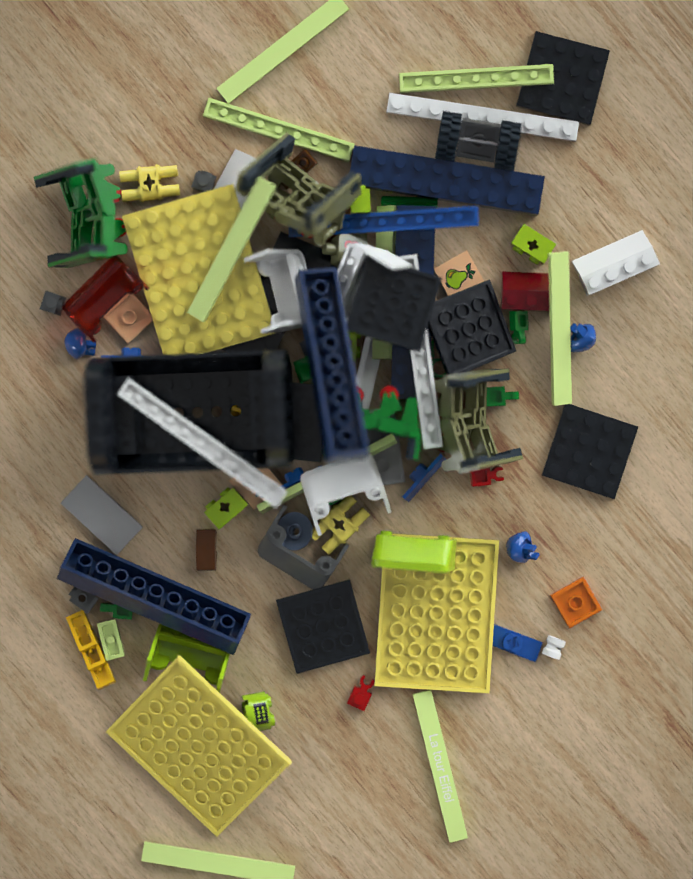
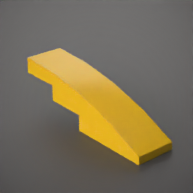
(90, 649)

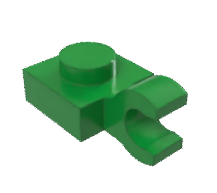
(518, 324)
(497, 396)
(118, 612)

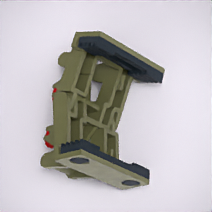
(310, 204)
(460, 426)

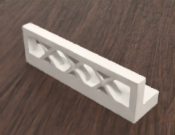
(367, 372)

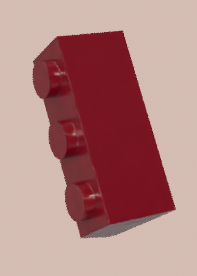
(525, 291)

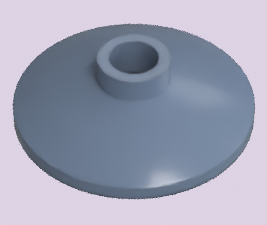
(291, 522)

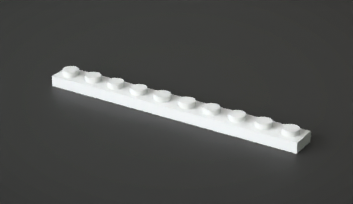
(530, 123)
(425, 386)
(202, 443)

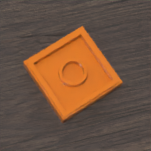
(576, 602)

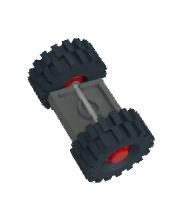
(478, 140)

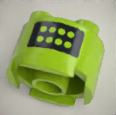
(257, 710)

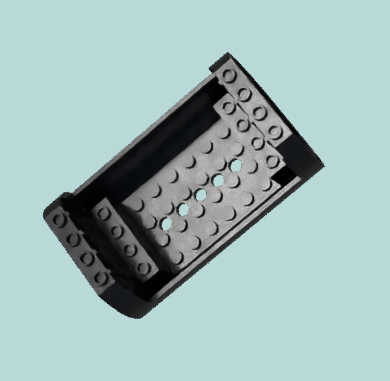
(131, 442)

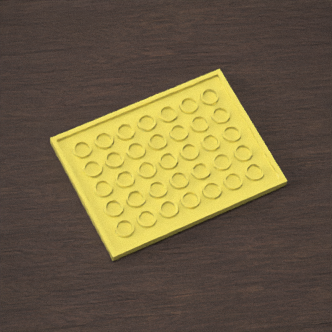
(173, 255)
(439, 624)
(198, 746)

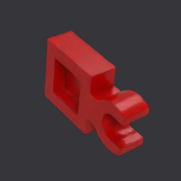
(483, 476)
(360, 696)

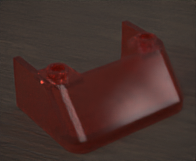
(101, 294)

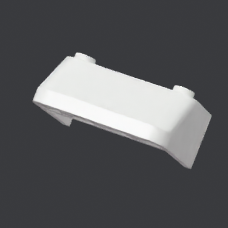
(352, 267)
(282, 268)
(339, 481)

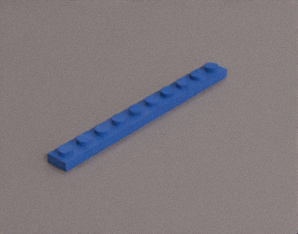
(406, 220)

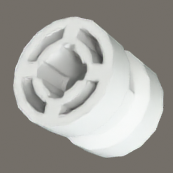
(553, 647)

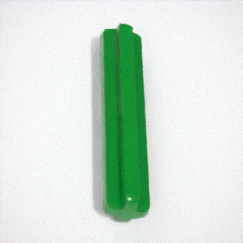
(408, 201)

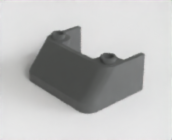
(310, 575)

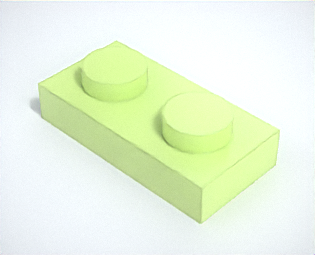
(111, 639)

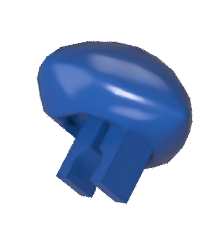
(582, 337)
(77, 345)
(520, 548)

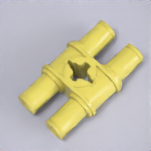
(142, 175)
(350, 525)

